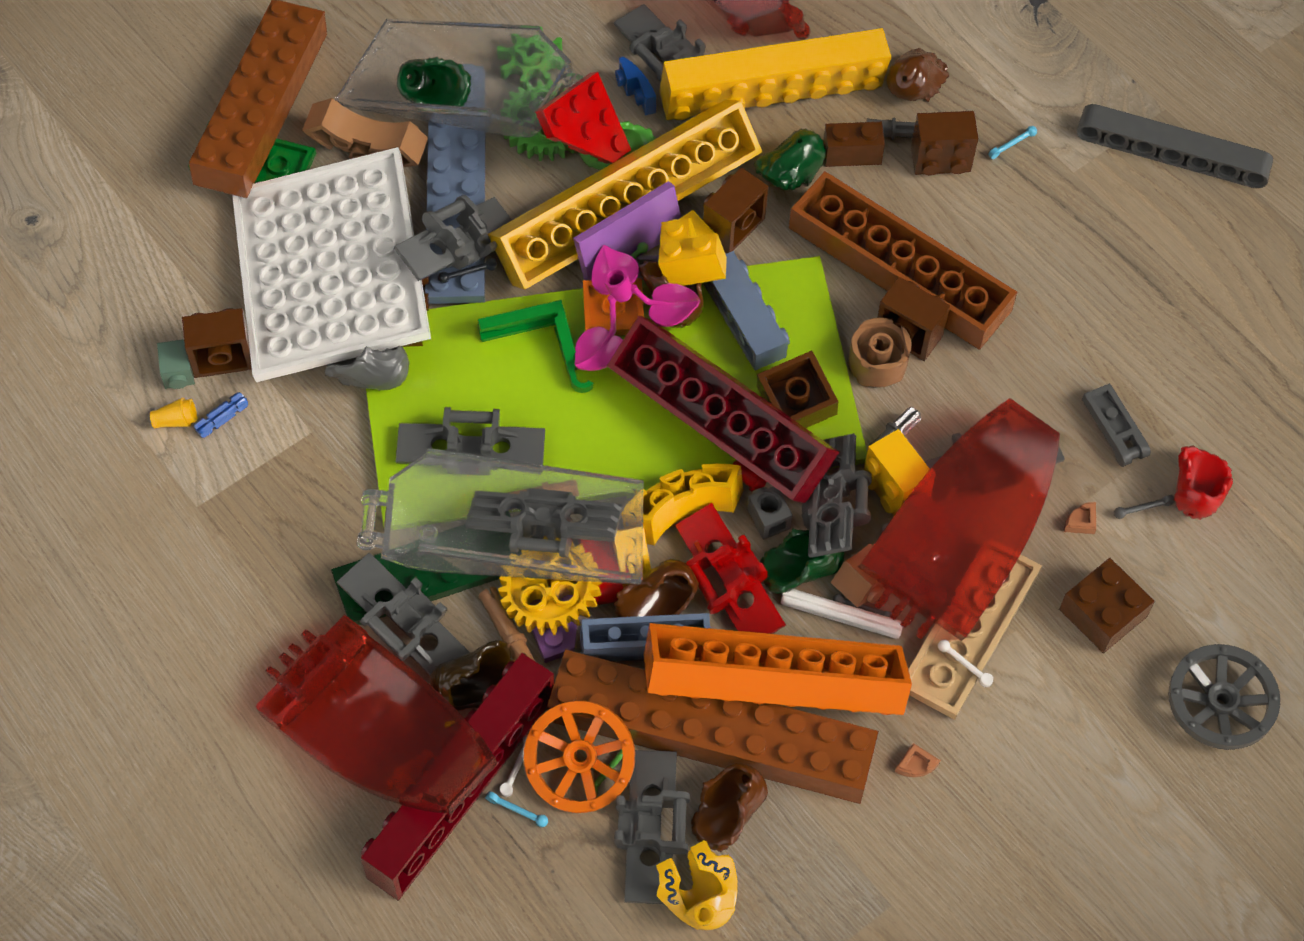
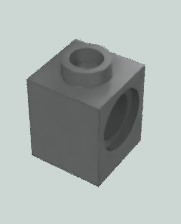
(769, 523)

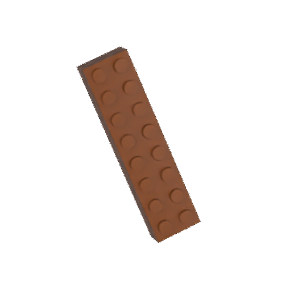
(258, 98)
(889, 248)

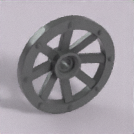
(1227, 693)

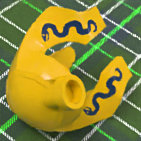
(712, 893)

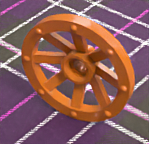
(570, 759)

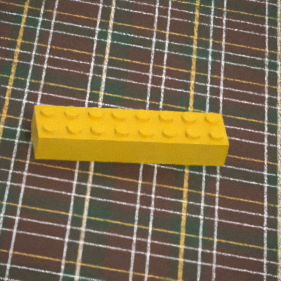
(775, 73)

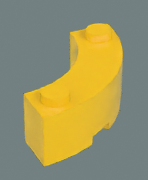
(685, 493)

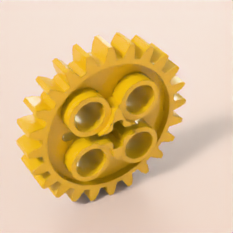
(550, 611)

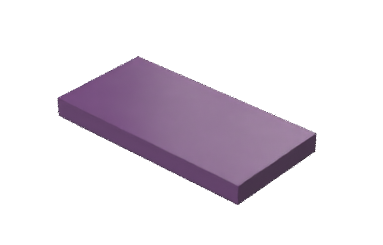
(629, 227)

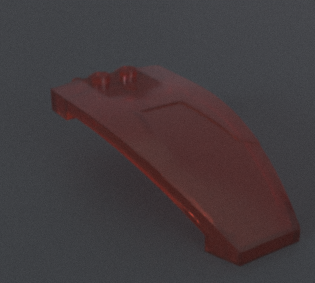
(966, 522)
(375, 721)

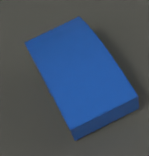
(636, 84)

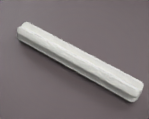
(842, 613)

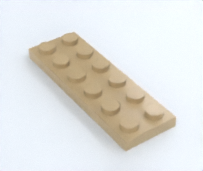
(944, 681)

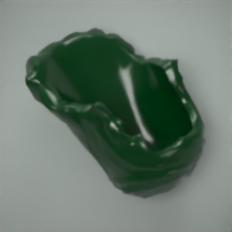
(434, 82)
(793, 161)
(791, 566)

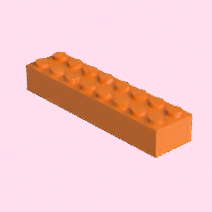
(776, 669)

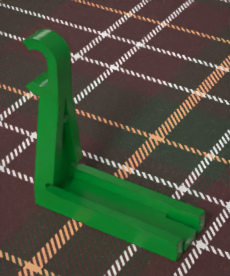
(532, 319)

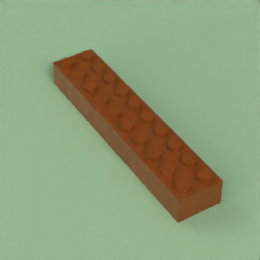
(771, 738)

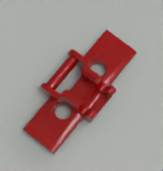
(735, 566)

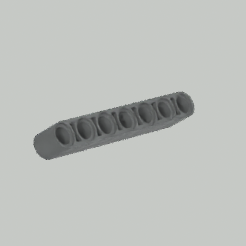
(1175, 146)

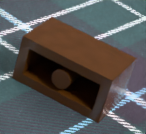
(854, 144)

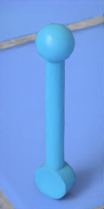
(995, 152)
(541, 820)

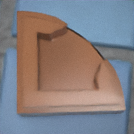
(1082, 519)
(917, 762)

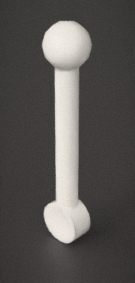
(985, 679)
(506, 788)

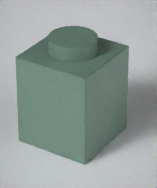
(174, 365)

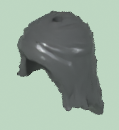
(372, 369)

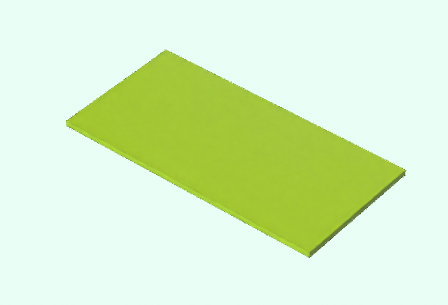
(614, 424)

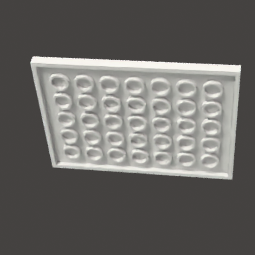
(326, 266)

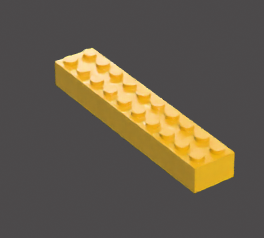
(685, 156)

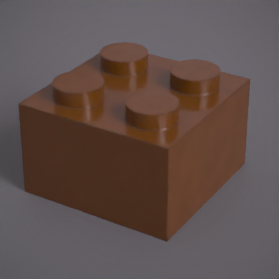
(944, 142)
(736, 208)
(918, 312)
(217, 342)
(799, 390)
(1106, 605)

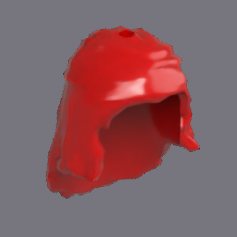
(1201, 482)

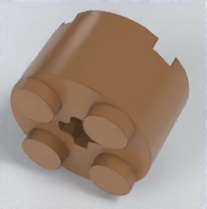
(879, 353)

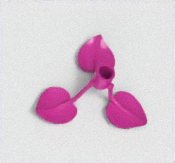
(615, 275)

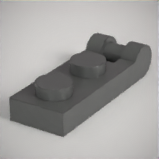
(1116, 424)

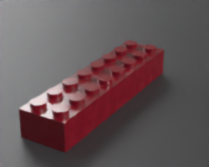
(723, 409)
(503, 721)

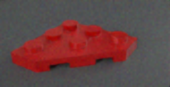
(585, 120)

